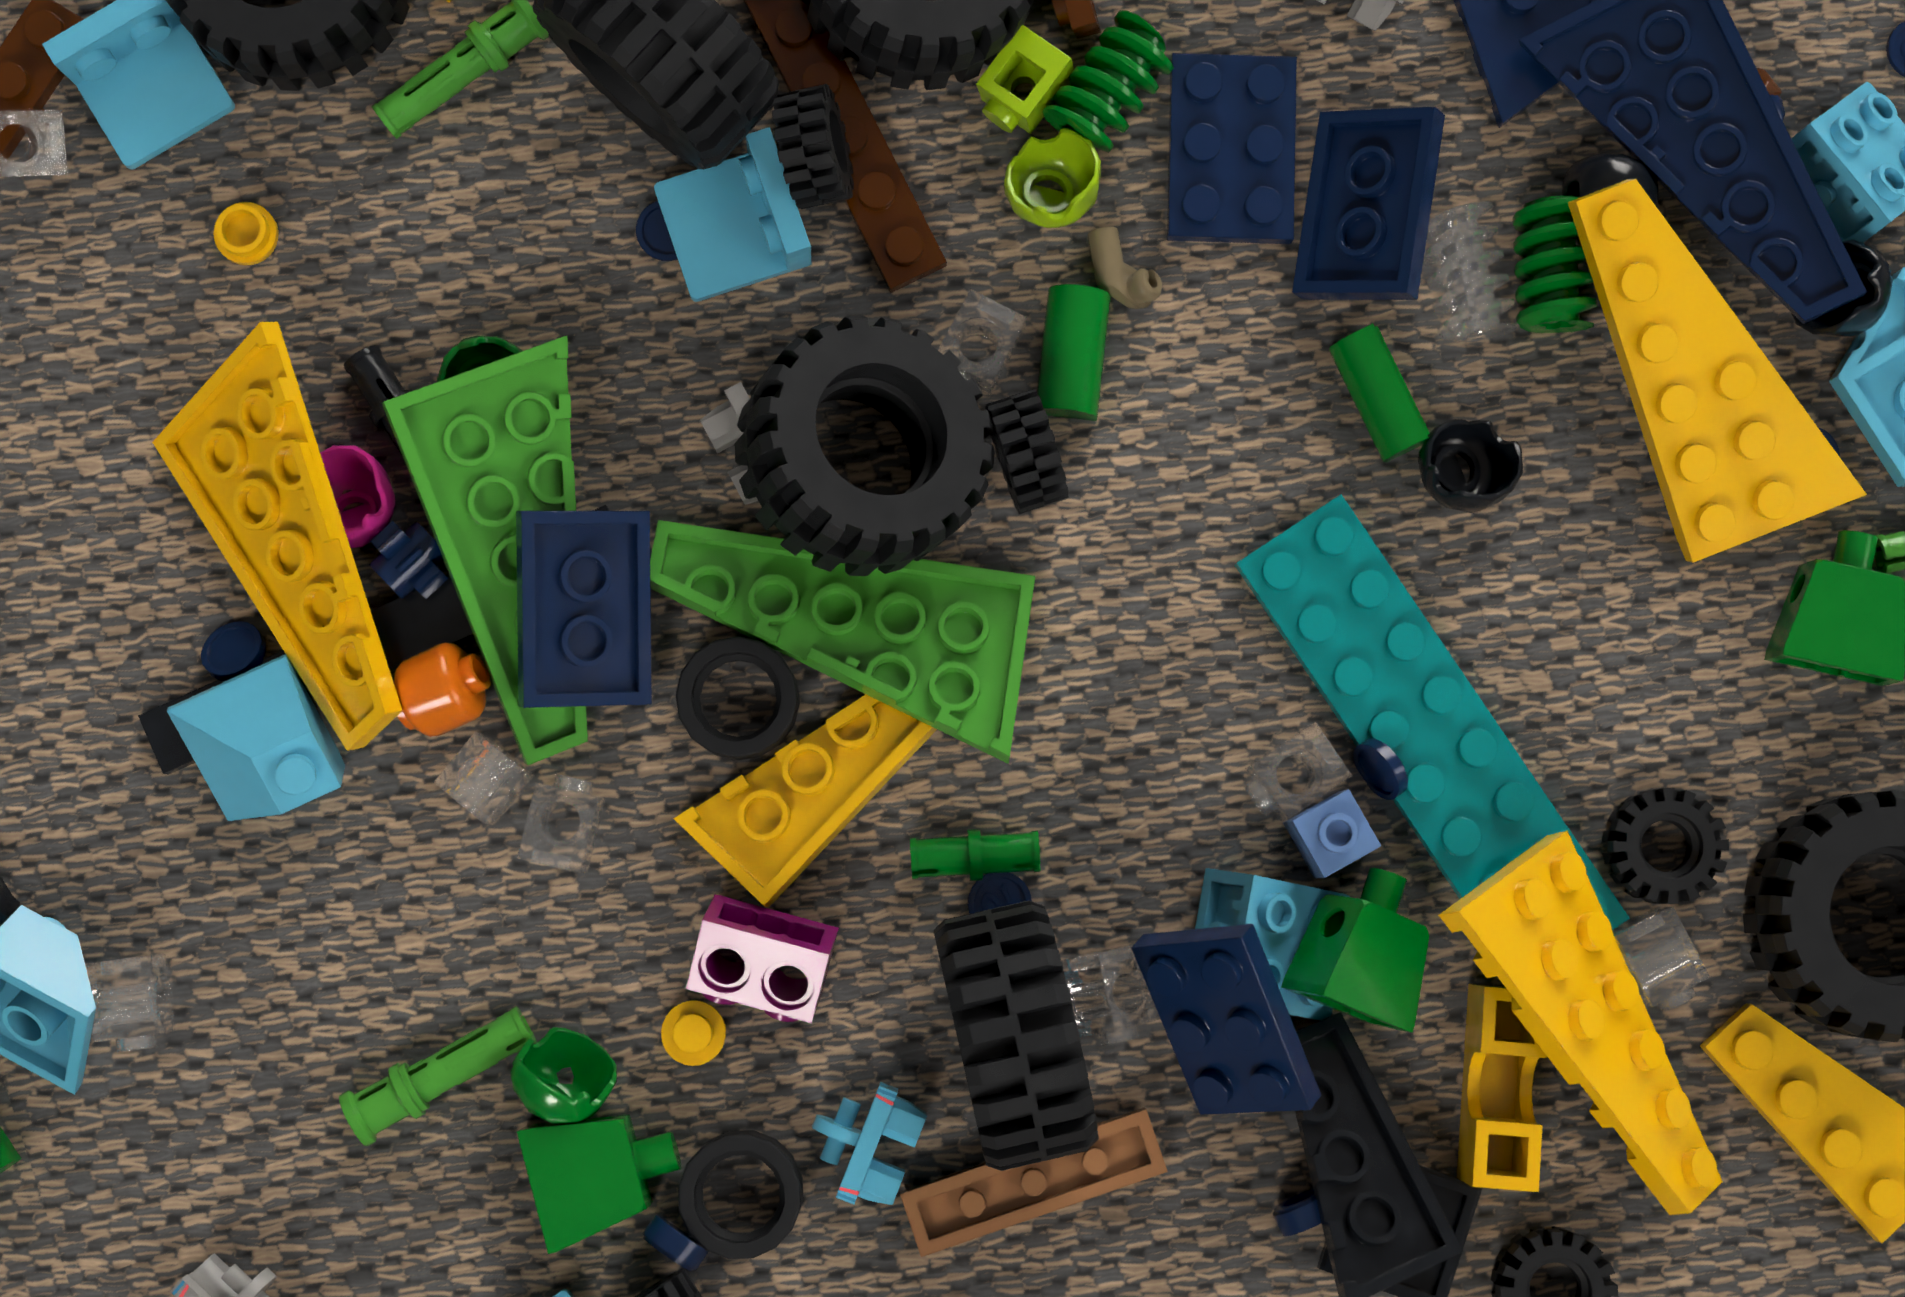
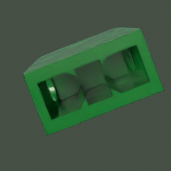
(1844, 616)
(1363, 955)
(591, 1174)

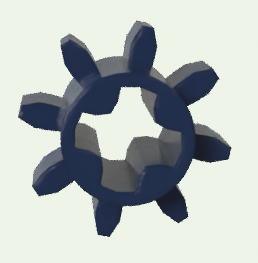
(408, 560)

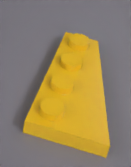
(796, 803)
(1823, 1112)

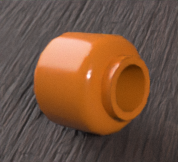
(441, 689)

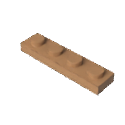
(990, 1199)

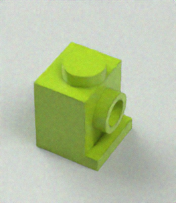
(1023, 60)

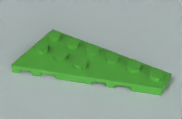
(476, 457)
(920, 639)

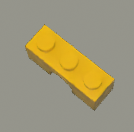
(1497, 1120)

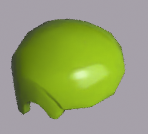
(1064, 159)

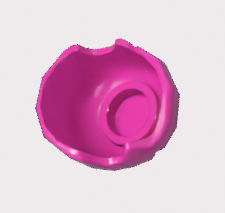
(355, 469)

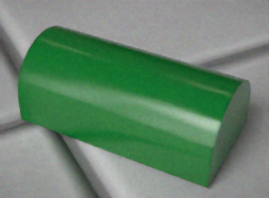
(1073, 351)
(1379, 392)

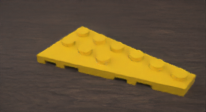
(1713, 410)
(267, 502)
(1579, 1002)

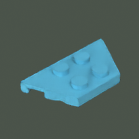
(1873, 383)

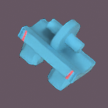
(866, 1175)

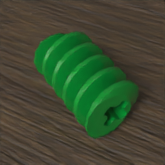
(1110, 80)
(1550, 268)

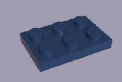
(1232, 148)
(1368, 204)
(583, 608)
(1226, 1020)

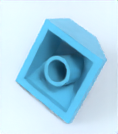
(260, 742)
(44, 999)

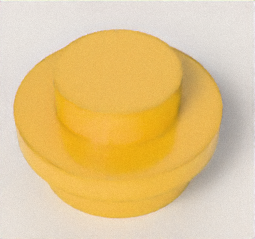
(246, 233)
(693, 1033)

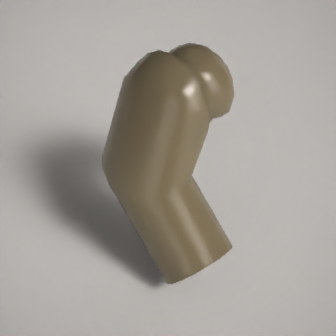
(1123, 282)

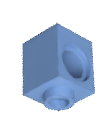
(1332, 834)

